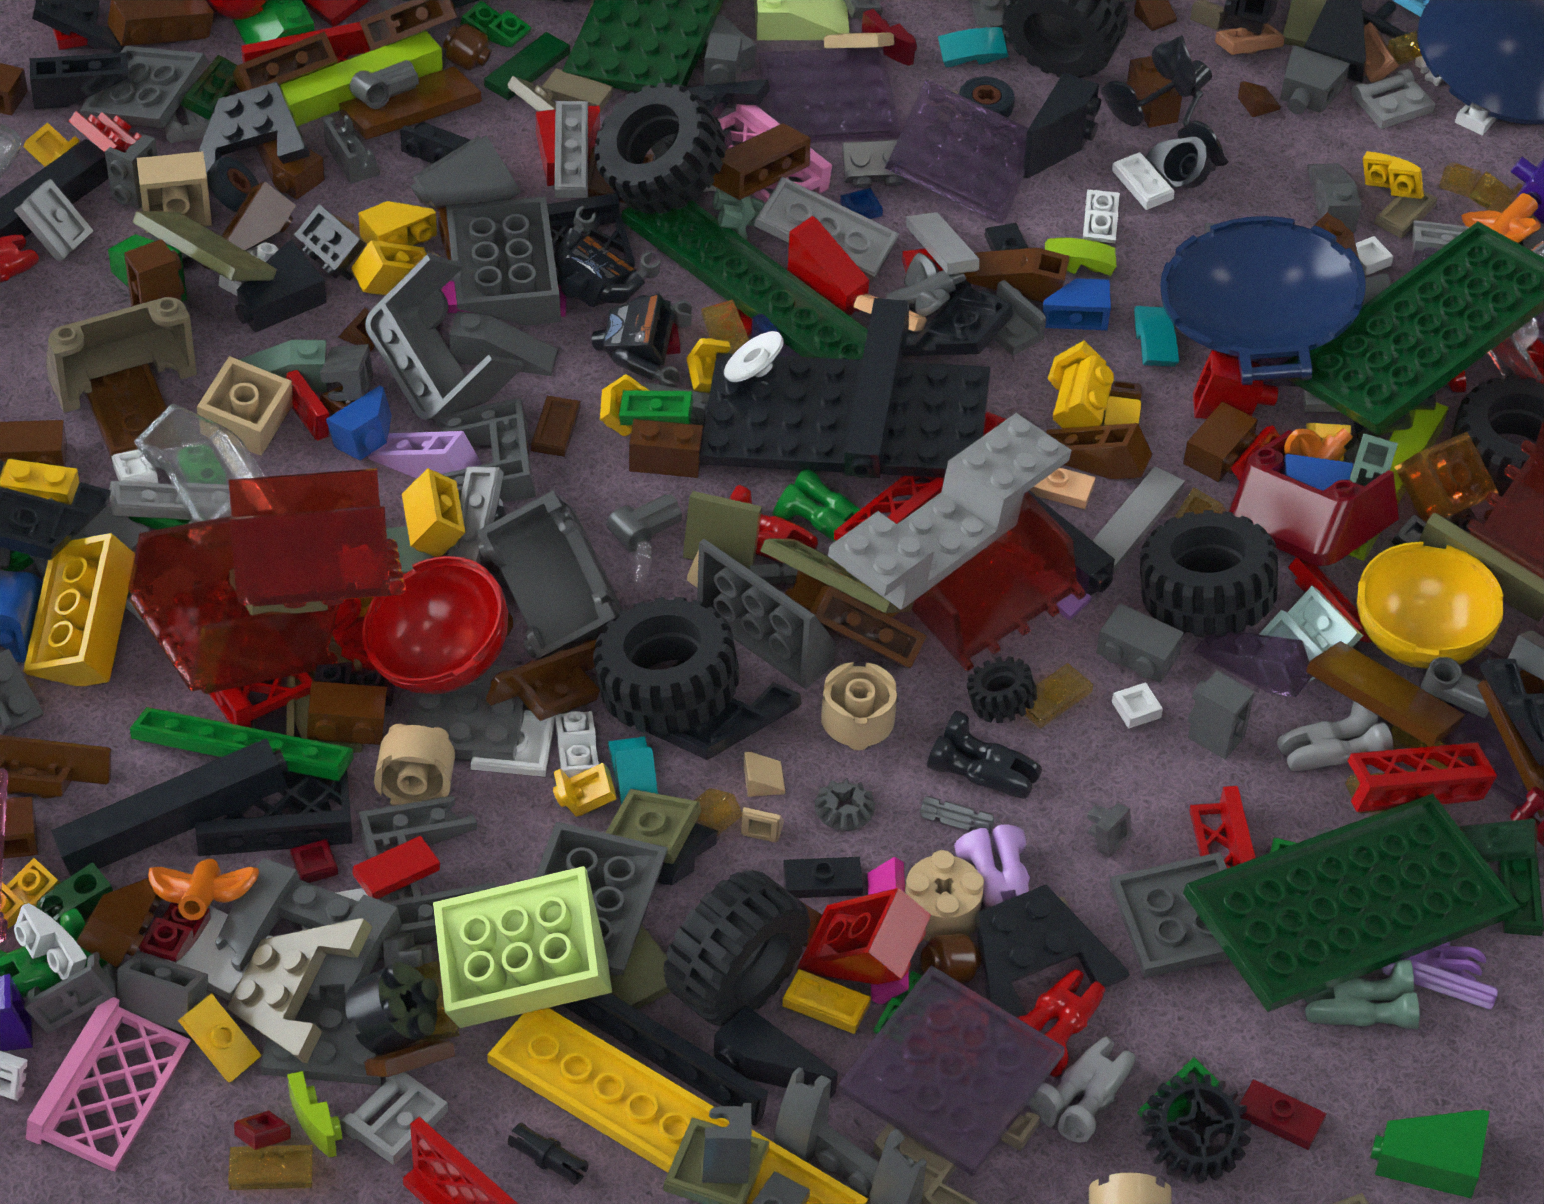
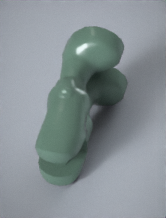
(1351, 1003)

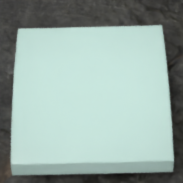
(1315, 623)

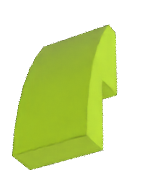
(1091, 254)
(313, 1115)

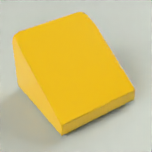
(1122, 411)

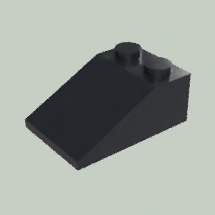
(1062, 124)

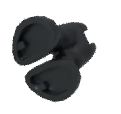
(995, 764)

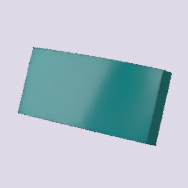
(973, 44)
(1156, 336)

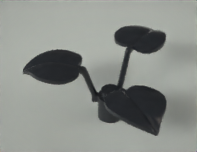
(1187, 77)

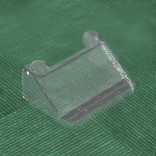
(197, 460)

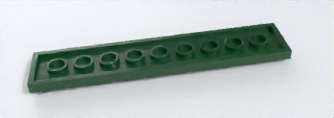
(751, 280)

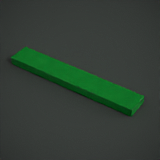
(223, 738)

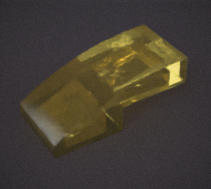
(1493, 193)

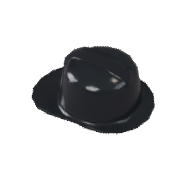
(1182, 161)

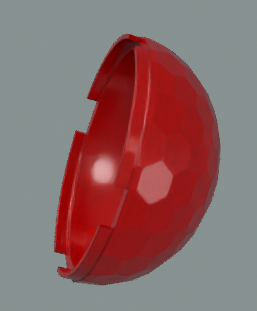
(440, 628)

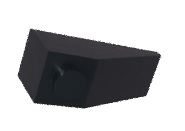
(73, 78)
(766, 1053)

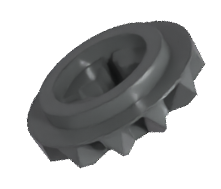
(849, 816)

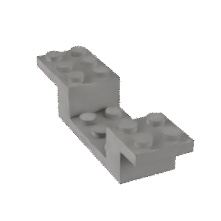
(974, 509)

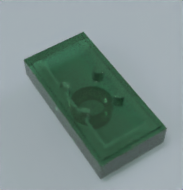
(1504, 839)

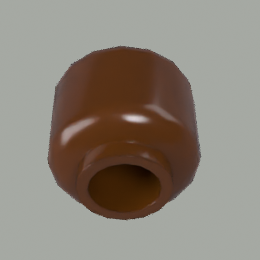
(467, 47)
(952, 955)

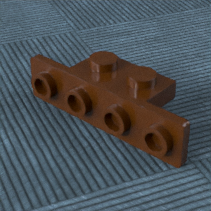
(549, 684)
(50, 766)

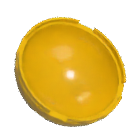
(1429, 604)

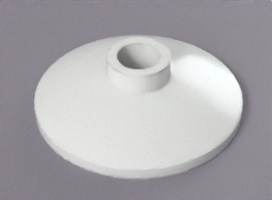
(754, 357)

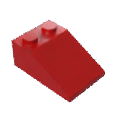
(867, 938)

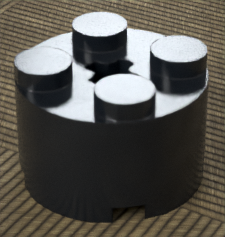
(392, 1008)

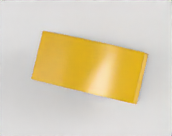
(1393, 173)
(25, 888)

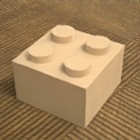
(175, 185)
(247, 402)

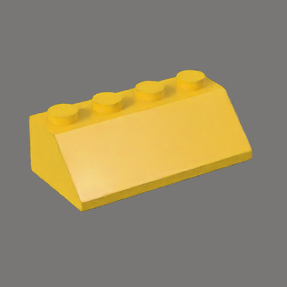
(80, 612)

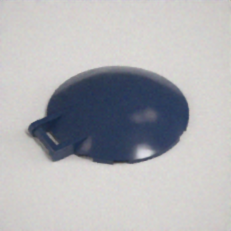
(1488, 54)
(1263, 292)

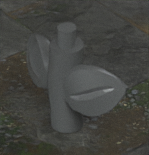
(925, 286)

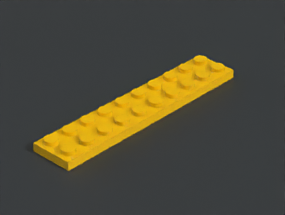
(630, 1099)

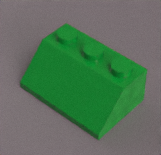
(275, 21)

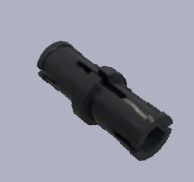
(548, 1153)

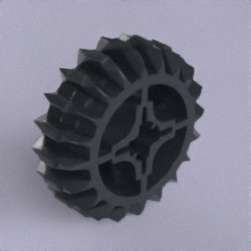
(1165, 1132)

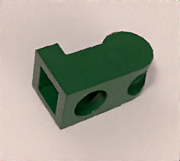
(79, 892)

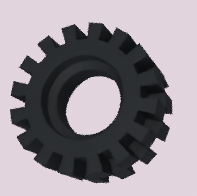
(1006, 703)

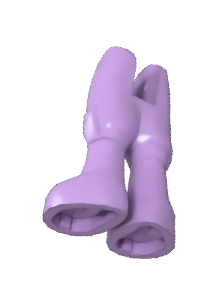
(1008, 844)

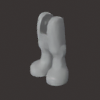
(1322, 742)
(1089, 1075)

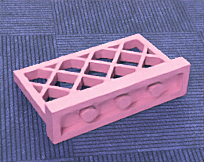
(753, 121)
(77, 1067)

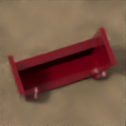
(1310, 521)

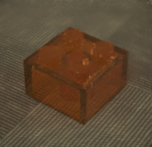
(1446, 478)

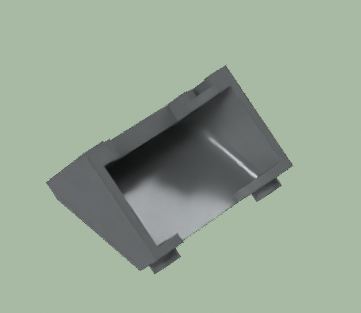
(466, 176)
(551, 574)

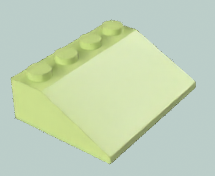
(800, 19)
(520, 948)

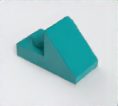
(632, 766)

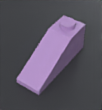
(422, 450)

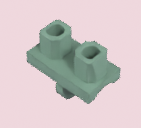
(736, 213)

